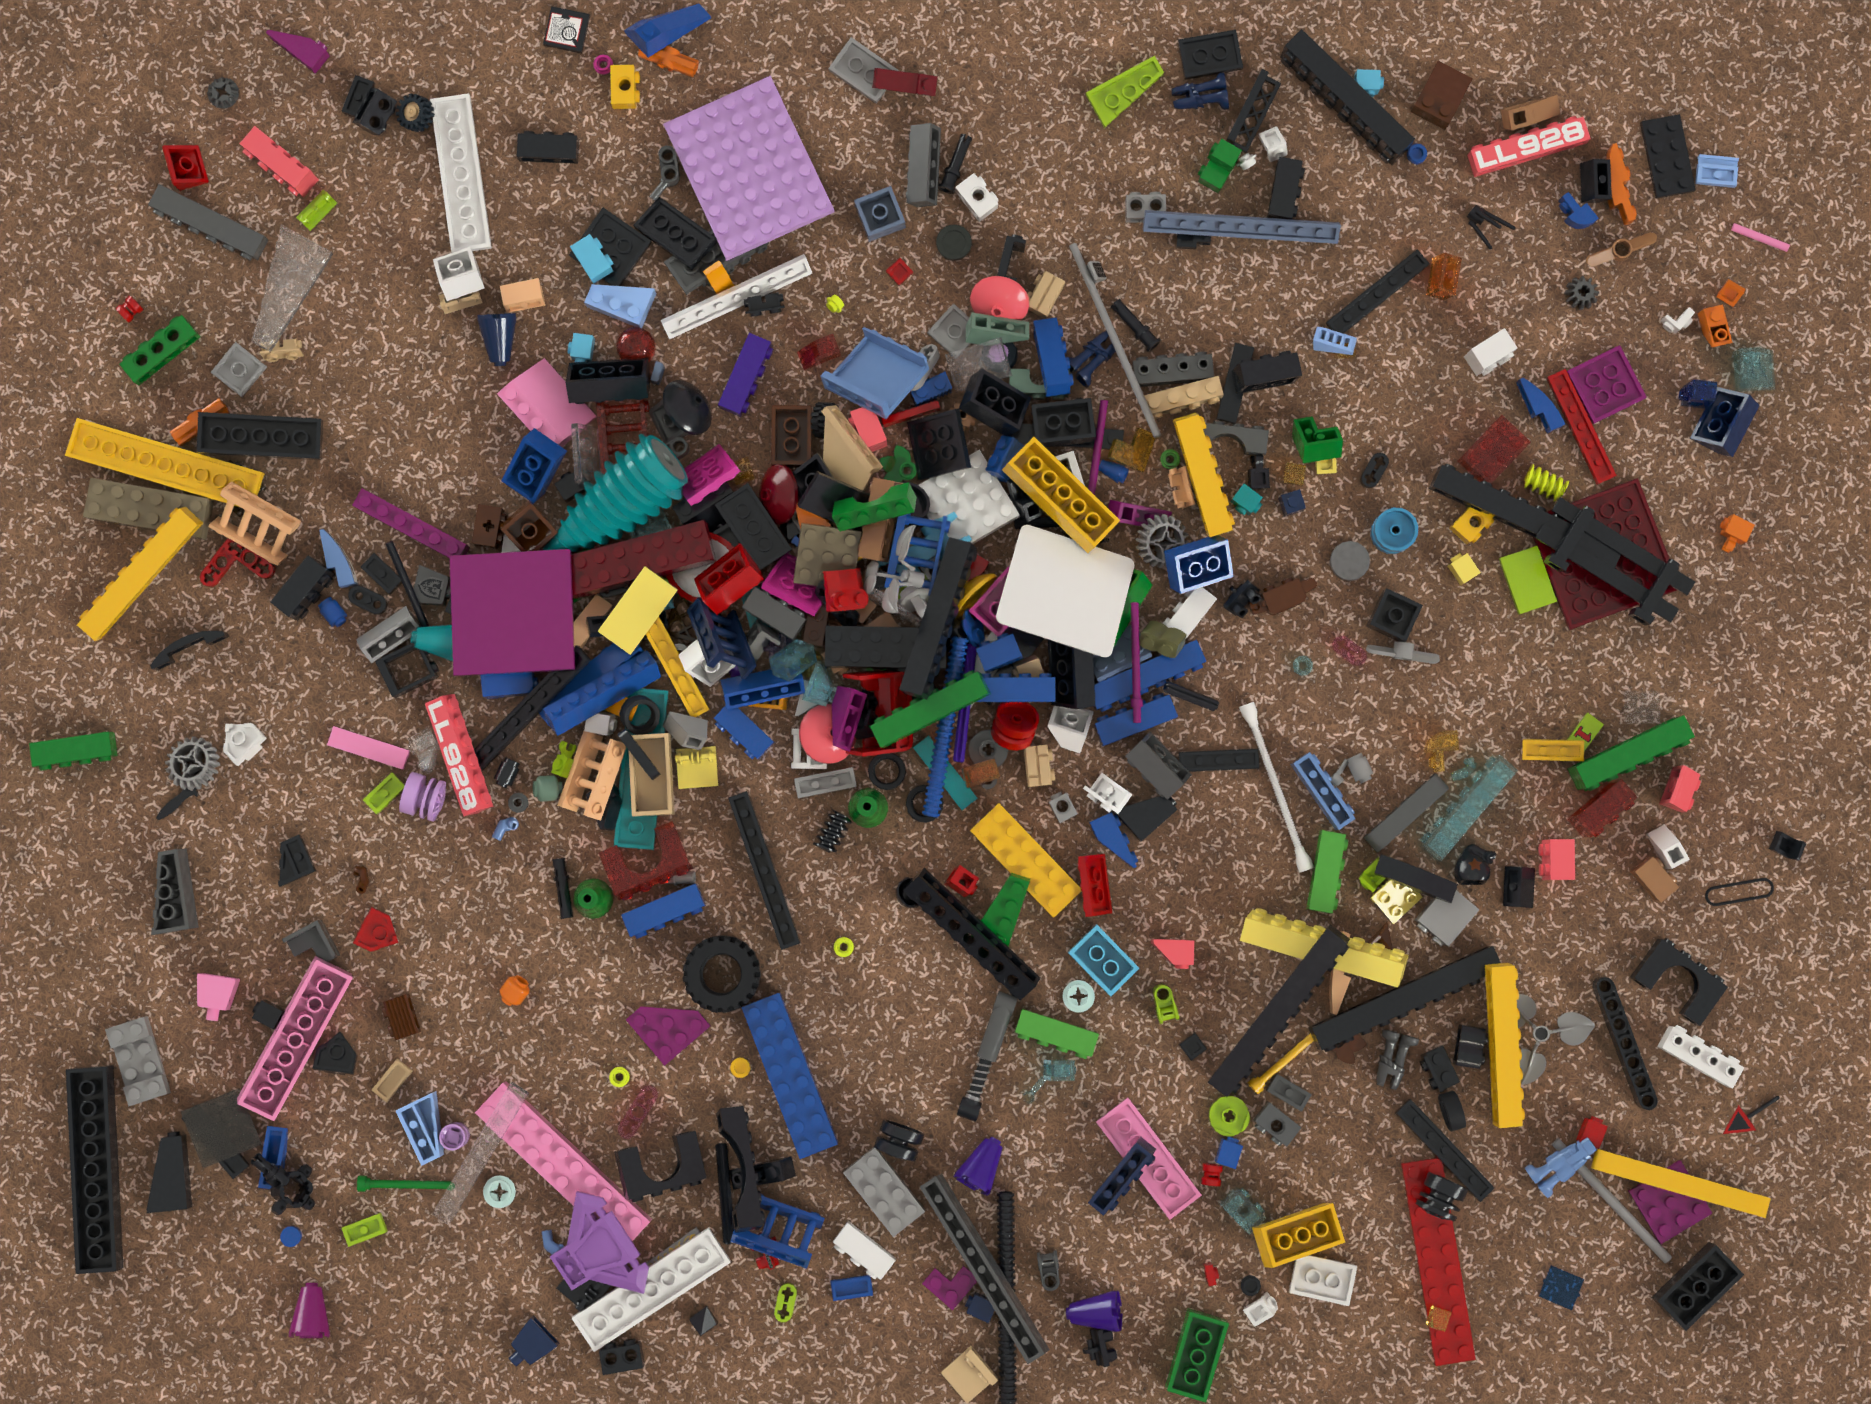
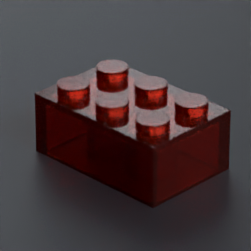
(1494, 450)
(1602, 808)

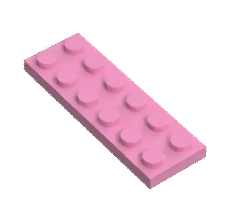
(1163, 1176)

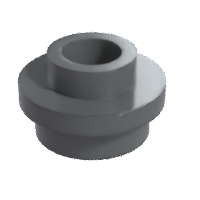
(524, 802)

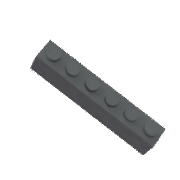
(208, 222)

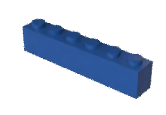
(604, 662)
(1151, 673)
(602, 692)

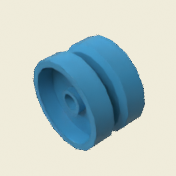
(1382, 532)

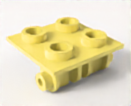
(696, 767)
(1395, 900)

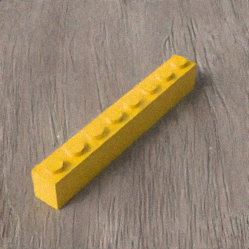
(139, 573)
(1504, 1045)

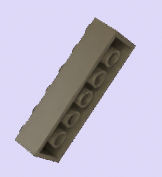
(141, 506)

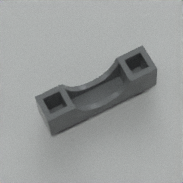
(1252, 440)

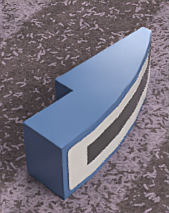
(337, 560)

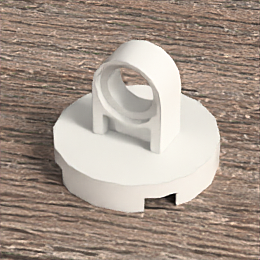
(914, 599)

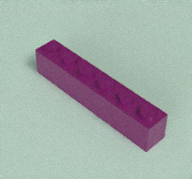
(409, 525)

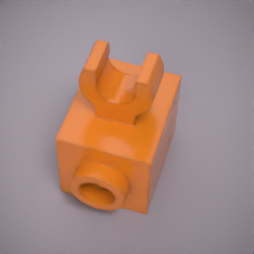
(1736, 531)

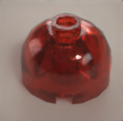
(635, 344)

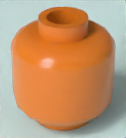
(514, 990)

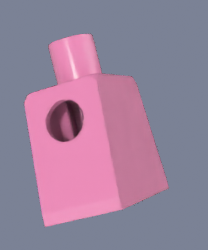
(215, 993)

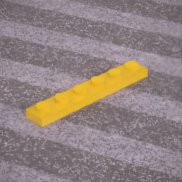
(669, 658)

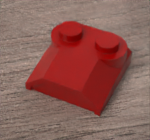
(844, 590)

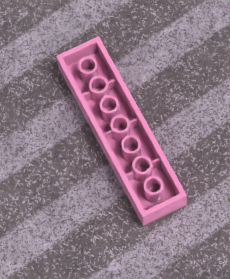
(294, 1038)

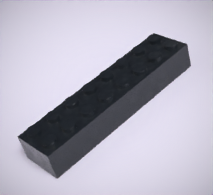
(1346, 97)

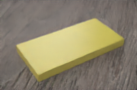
(637, 610)

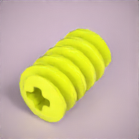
(1545, 483)

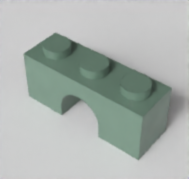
(1021, 380)

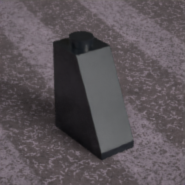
(1147, 815)

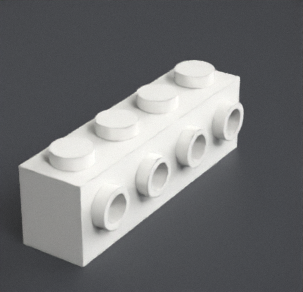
(1701, 1057)

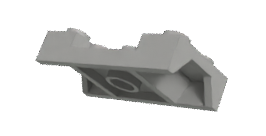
(138, 1060)

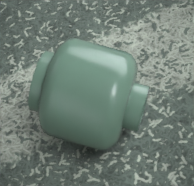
(547, 788)

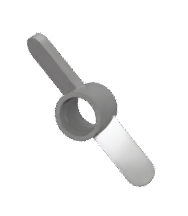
(1404, 651)

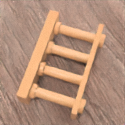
(267, 512)
(580, 771)

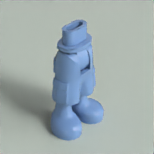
(1564, 1163)

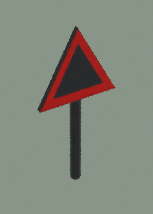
(1741, 1122)

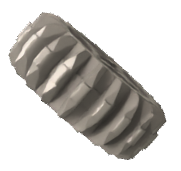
(1162, 533)
(196, 748)

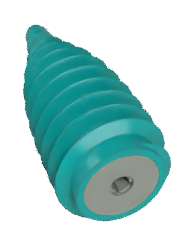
(622, 496)

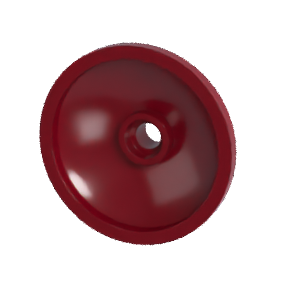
(779, 493)

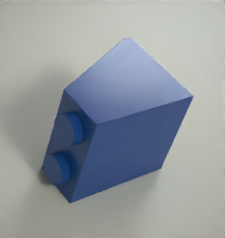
(508, 684)

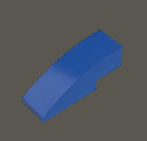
(1540, 405)
(274, 1150)

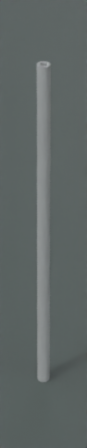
(1115, 340)

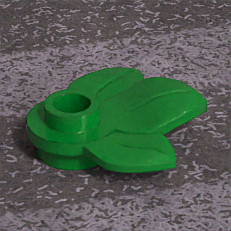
(895, 465)

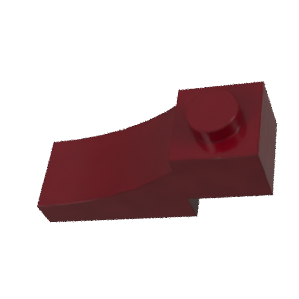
(904, 82)

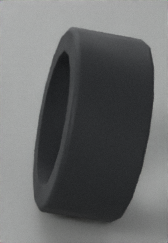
(628, 706)
(886, 786)
(909, 804)
(1452, 1111)

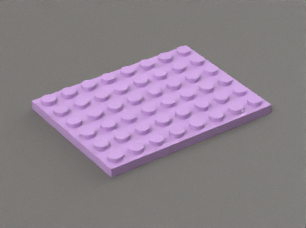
(748, 168)

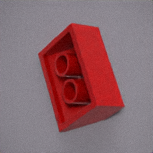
(728, 579)

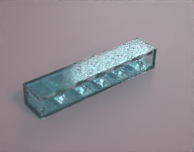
(1468, 808)

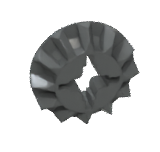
(224, 101)

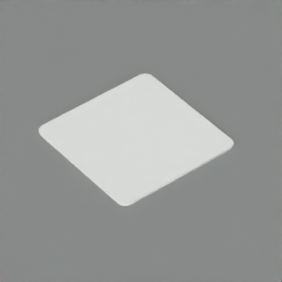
(1065, 591)

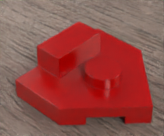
(375, 931)

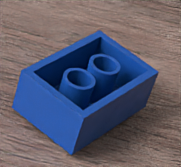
(534, 465)
(1198, 563)

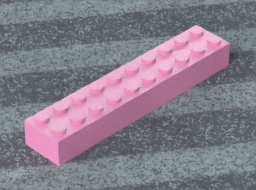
(563, 1163)

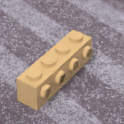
(1185, 396)

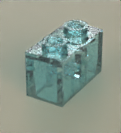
(793, 660)
(1241, 1197)

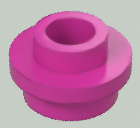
(598, 60)

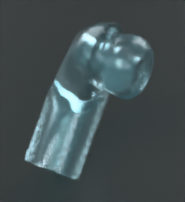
(1466, 771)

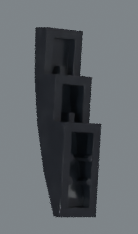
(1416, 879)

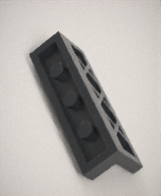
(1263, 76)

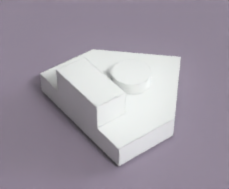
(242, 742)

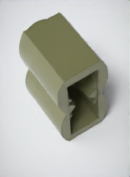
(1162, 639)

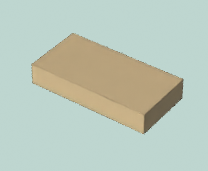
(392, 1080)

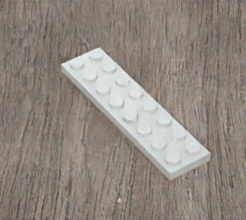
(460, 173)
(665, 1282)

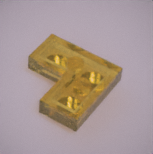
(1137, 453)

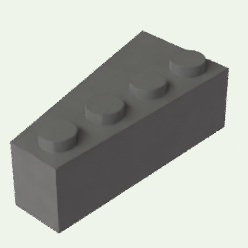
(174, 894)

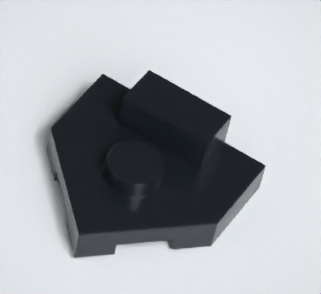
(335, 1056)

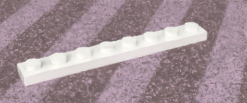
(734, 296)

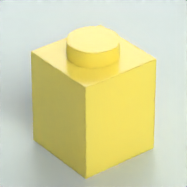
(1463, 568)

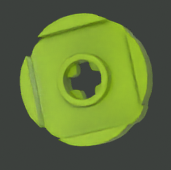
(1234, 1126)

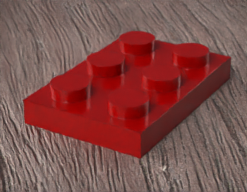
(1094, 885)

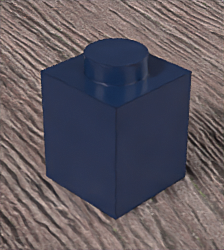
(1292, 503)
(979, 1307)

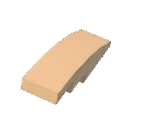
(596, 607)
(1337, 987)

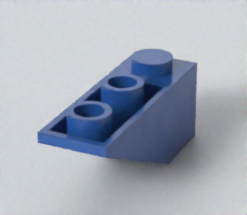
(1109, 835)

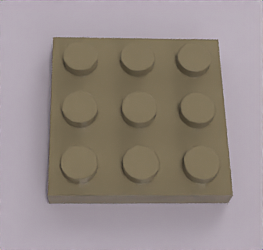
(822, 550)

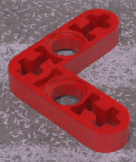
(232, 556)

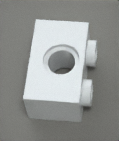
(980, 208)

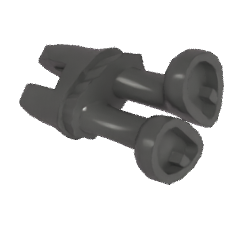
(1395, 1068)

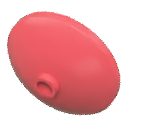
(1000, 298)
(816, 736)

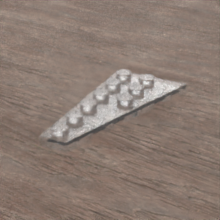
(289, 281)

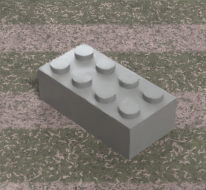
(884, 1191)

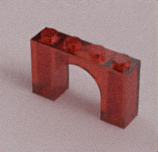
(672, 863)

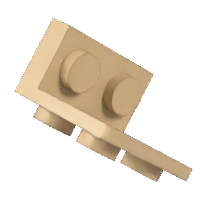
(969, 1374)

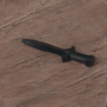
(173, 804)

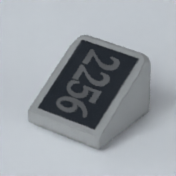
(1096, 271)

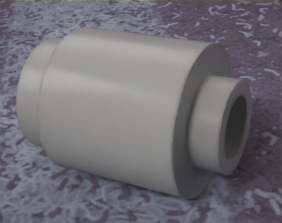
(1360, 768)

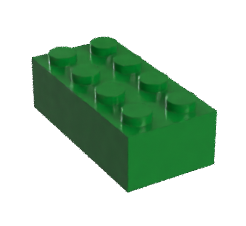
(1196, 1355)

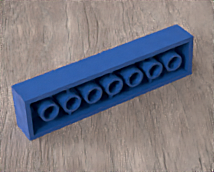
(790, 1075)

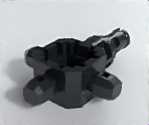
(278, 1177)

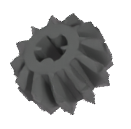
(1587, 287)

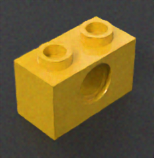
(624, 75)
(1465, 531)

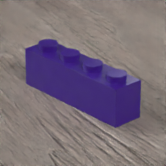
(745, 374)

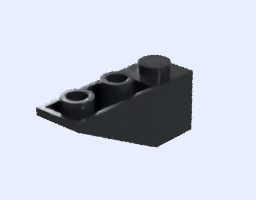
(768, 1172)

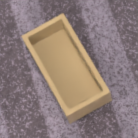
(648, 795)

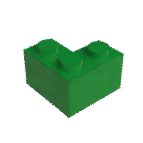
(1222, 161)
(1316, 443)

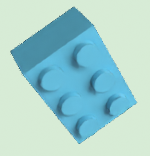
(1103, 960)

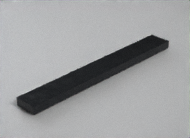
(527, 710)

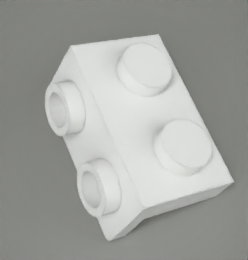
(1109, 793)

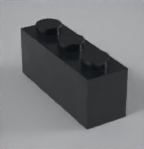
(547, 147)
(1285, 188)

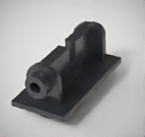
(756, 305)

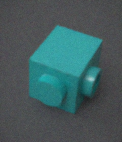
(1246, 500)

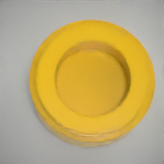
(740, 1067)

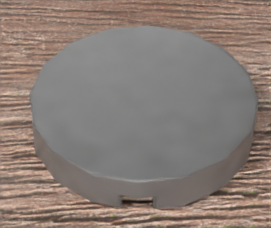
(1349, 560)

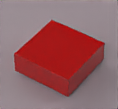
(899, 271)

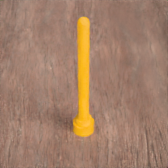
(1259, 1082)

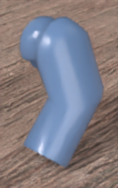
(505, 825)
(548, 1242)

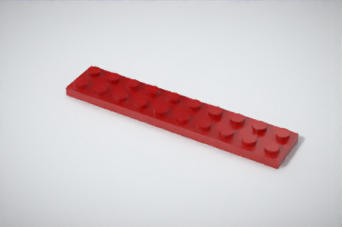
(1438, 1267)

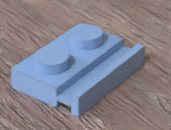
(1717, 171)

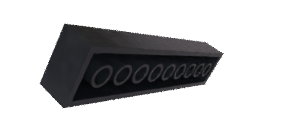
(94, 1169)

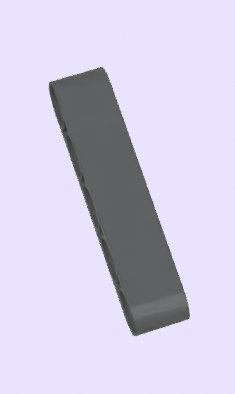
(1406, 813)

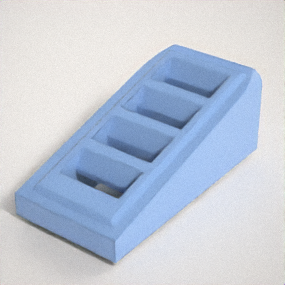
(1324, 335)

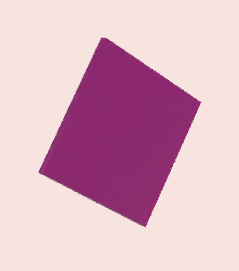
(512, 612)

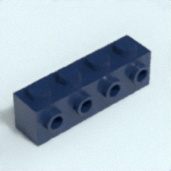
(1119, 1179)

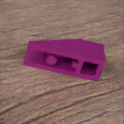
(304, 49)
(1133, 513)
(846, 715)

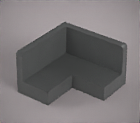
(759, 637)
(313, 936)

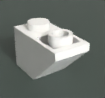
(1667, 847)

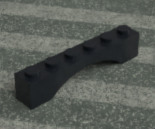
(733, 1127)

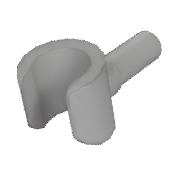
(1336, 778)

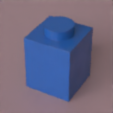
(1229, 1152)

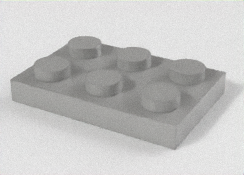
(856, 68)

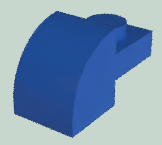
(1578, 216)

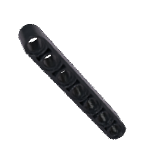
(1631, 1050)

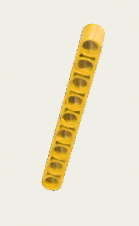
(1680, 1183)

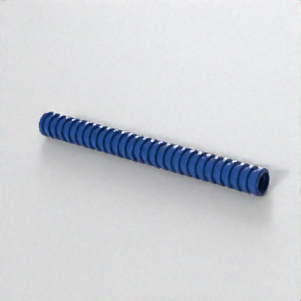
(944, 733)

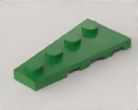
(1005, 908)

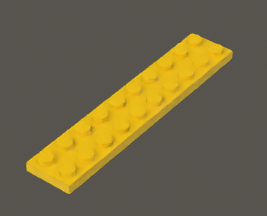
(158, 461)

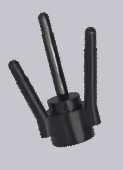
(1479, 215)

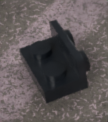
(1439, 1068)

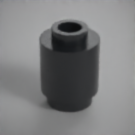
(507, 772)

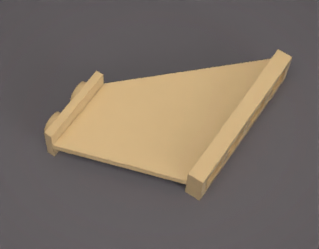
(846, 452)

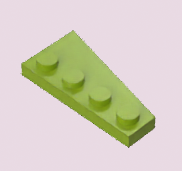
(1121, 91)

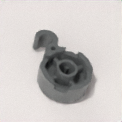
(977, 755)

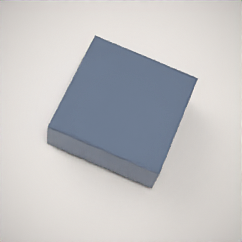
(657, 373)

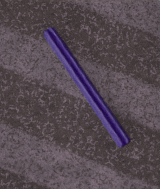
(963, 714)

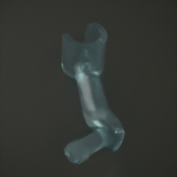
(1035, 1088)

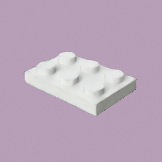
(1323, 1279)

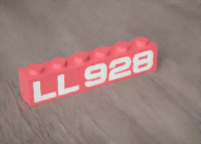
(1528, 146)
(459, 754)

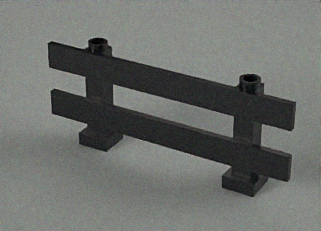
(1567, 548)

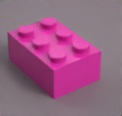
(987, 606)

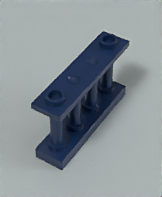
(712, 646)

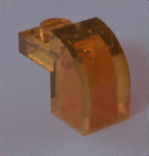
(980, 773)

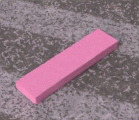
(368, 747)

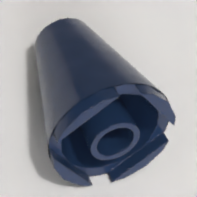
(498, 336)

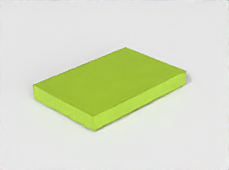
(1527, 580)

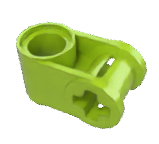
(1165, 1005)

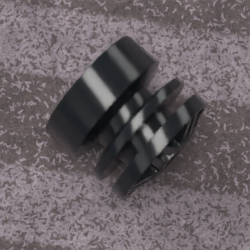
(1441, 1196)

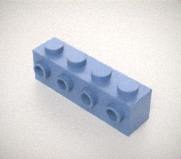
(1322, 791)

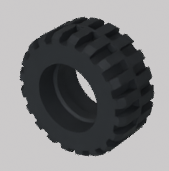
(702, 954)

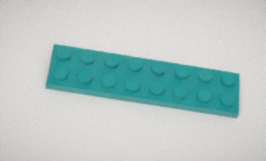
(630, 830)

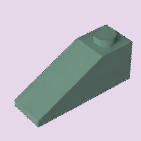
(984, 328)

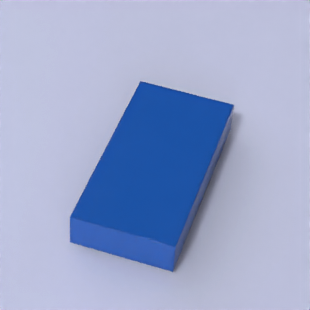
(851, 1287)

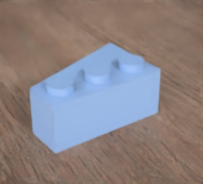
(622, 303)
(423, 1127)

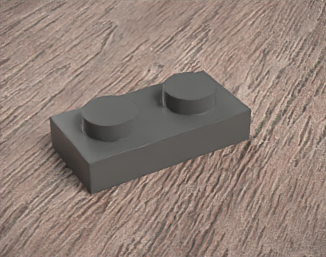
(1288, 1092)

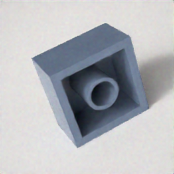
(879, 213)

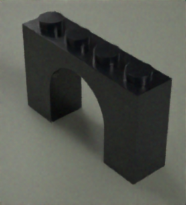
(1707, 987)
(688, 1169)

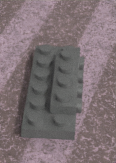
(692, 279)

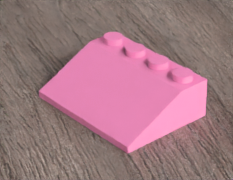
(542, 403)

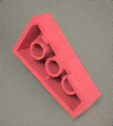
(279, 161)

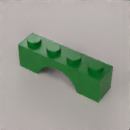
(895, 502)

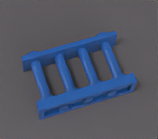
(903, 520)
(781, 1249)

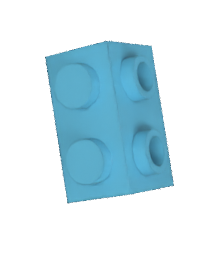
(591, 258)

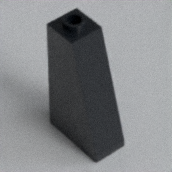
(171, 1176)

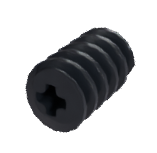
(832, 832)

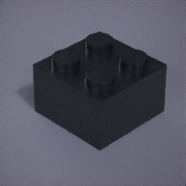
(1394, 615)

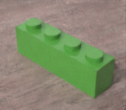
(1326, 871)
(1056, 1032)

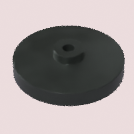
(954, 242)

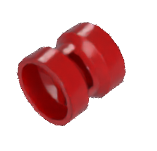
(132, 305)
(1213, 1170)

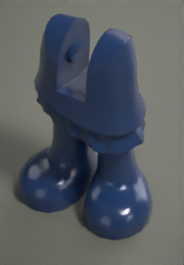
(1195, 100)
(1093, 348)

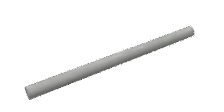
(1613, 1202)

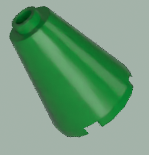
(871, 817)
(600, 901)

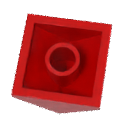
(185, 166)

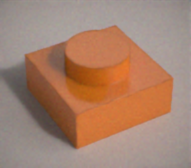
(1730, 293)

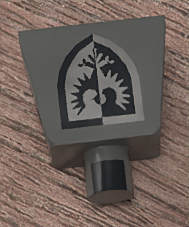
(432, 587)

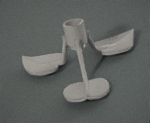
(908, 577)
(1573, 1030)

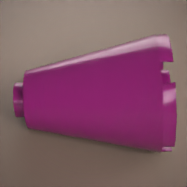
(310, 1314)

